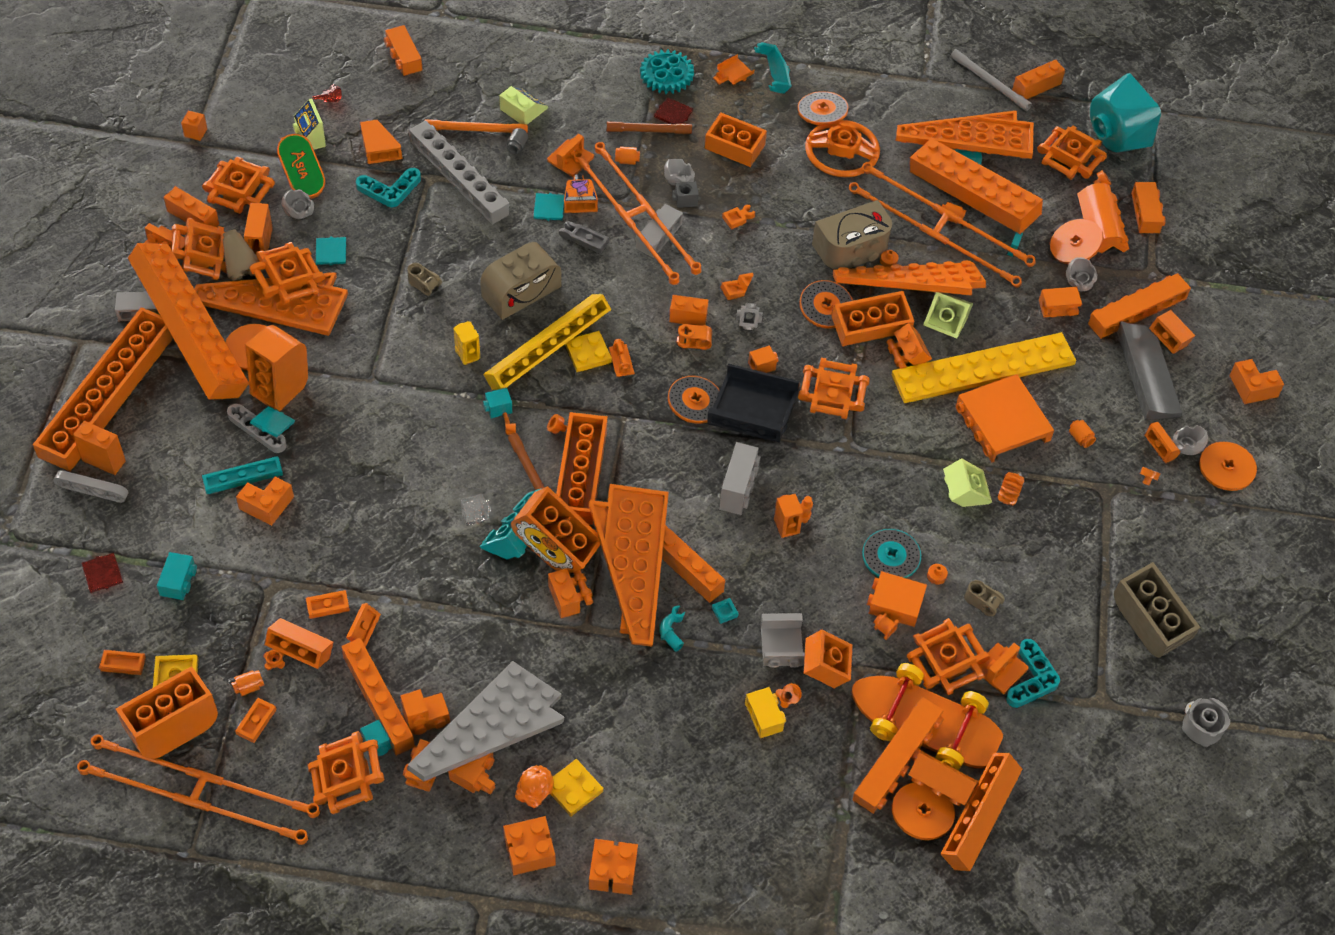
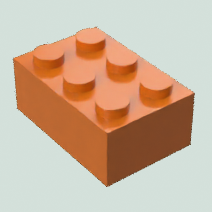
(735, 139)

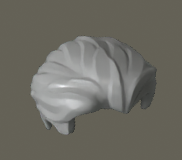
(677, 171)
(297, 204)
(1081, 274)
(1191, 439)

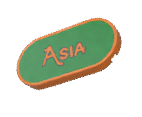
(301, 165)

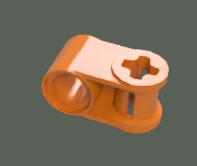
(696, 336)

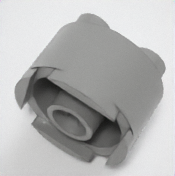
(1206, 721)

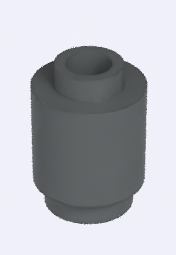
(517, 141)

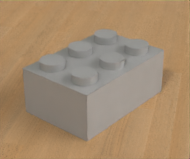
(739, 478)

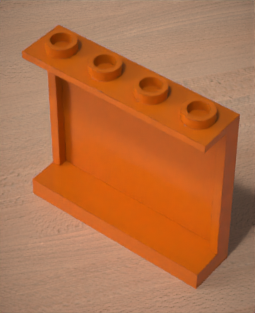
(1003, 416)

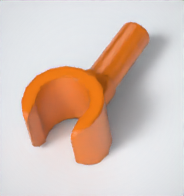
(510, 427)

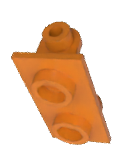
(621, 359)

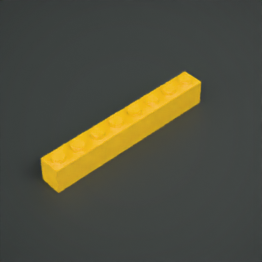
(547, 342)

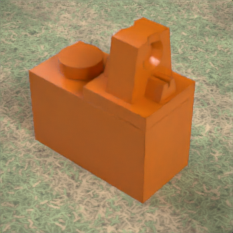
(473, 775)

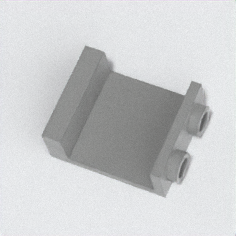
(782, 640)

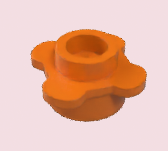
(273, 654)

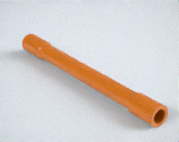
(471, 126)

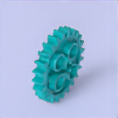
(666, 71)

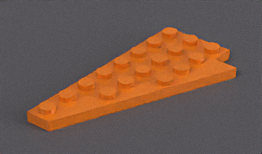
(984, 133)
(932, 277)
(307, 313)
(632, 543)

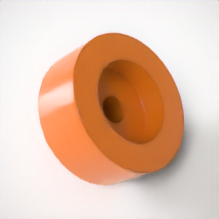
(1102, 178)
(889, 258)
(556, 424)
(1149, 475)
(937, 574)

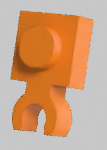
(737, 217)

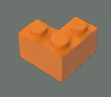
(1254, 385)
(266, 503)
(424, 713)

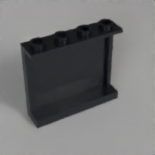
(754, 403)

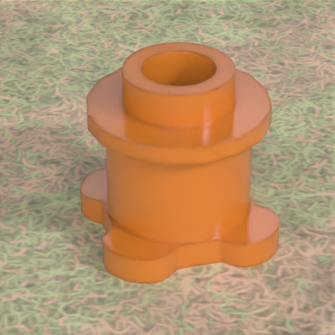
(885, 625)
(785, 697)

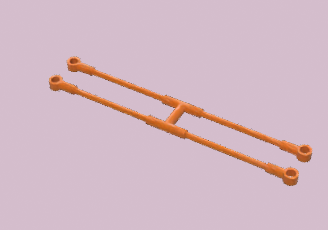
(645, 206)
(946, 214)
(203, 777)

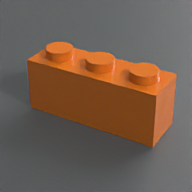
(403, 50)
(1039, 79)
(186, 206)
(1148, 207)
(298, 643)
(942, 779)

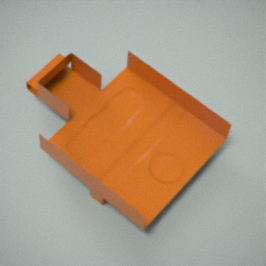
(732, 70)

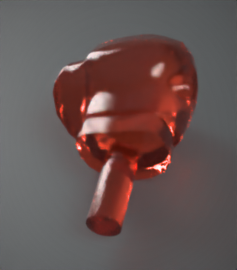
(333, 94)

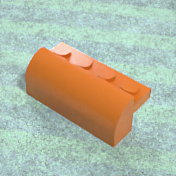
(1101, 207)

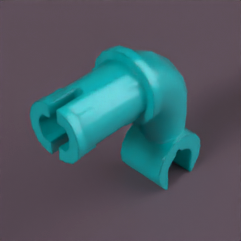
(667, 631)

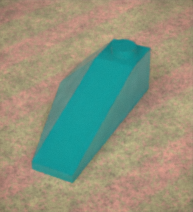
(504, 540)

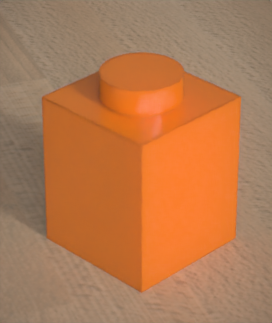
(194, 125)
(763, 359)

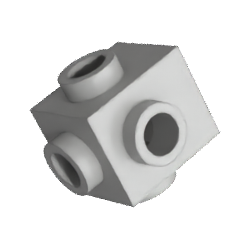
(749, 323)

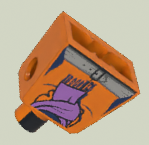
(580, 196)

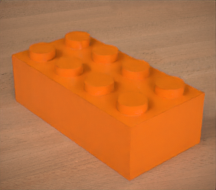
(871, 317)

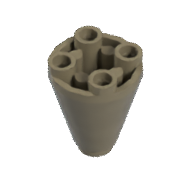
(237, 255)

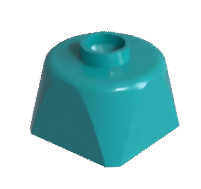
(1125, 116)

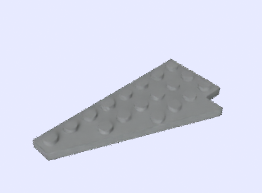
(501, 715)

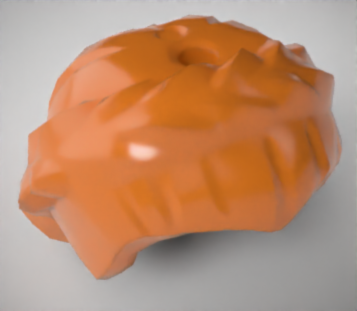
(534, 786)

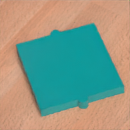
(549, 206)
(331, 250)
(272, 421)

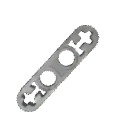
(254, 431)
(90, 486)

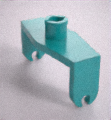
(778, 67)

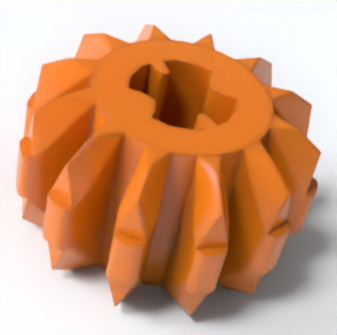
(1011, 488)

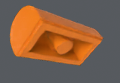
(1162, 442)

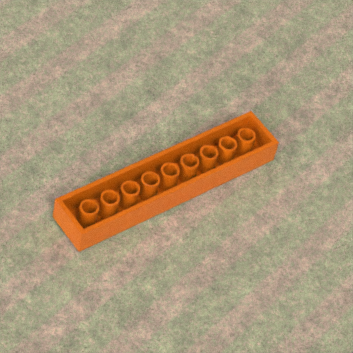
(188, 321)
(105, 387)

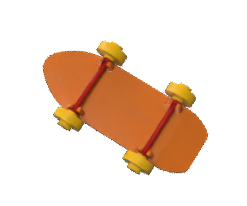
(962, 737)

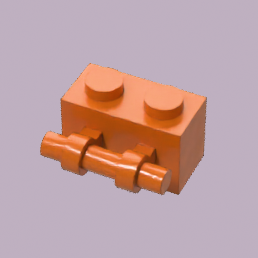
(912, 346)
(791, 514)
(565, 594)

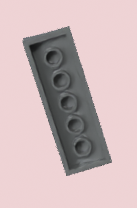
(1148, 372)

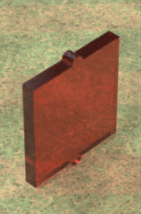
(673, 112)
(102, 572)

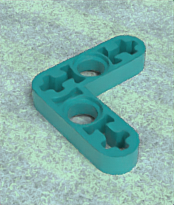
(389, 192)
(1040, 676)

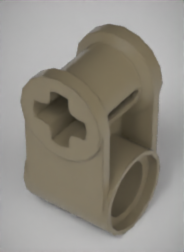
(422, 278)
(984, 598)

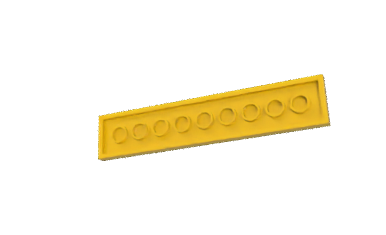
(983, 367)

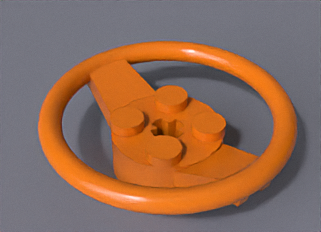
(843, 142)

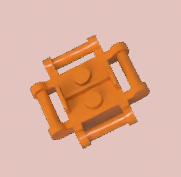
(1073, 150)
(237, 183)
(201, 248)
(288, 271)
(833, 389)
(948, 656)
(343, 770)

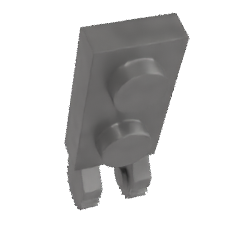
(584, 236)

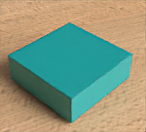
(725, 610)

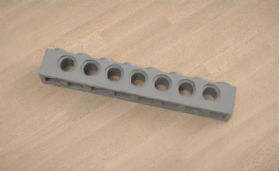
(459, 172)

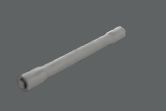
(1017, 99)

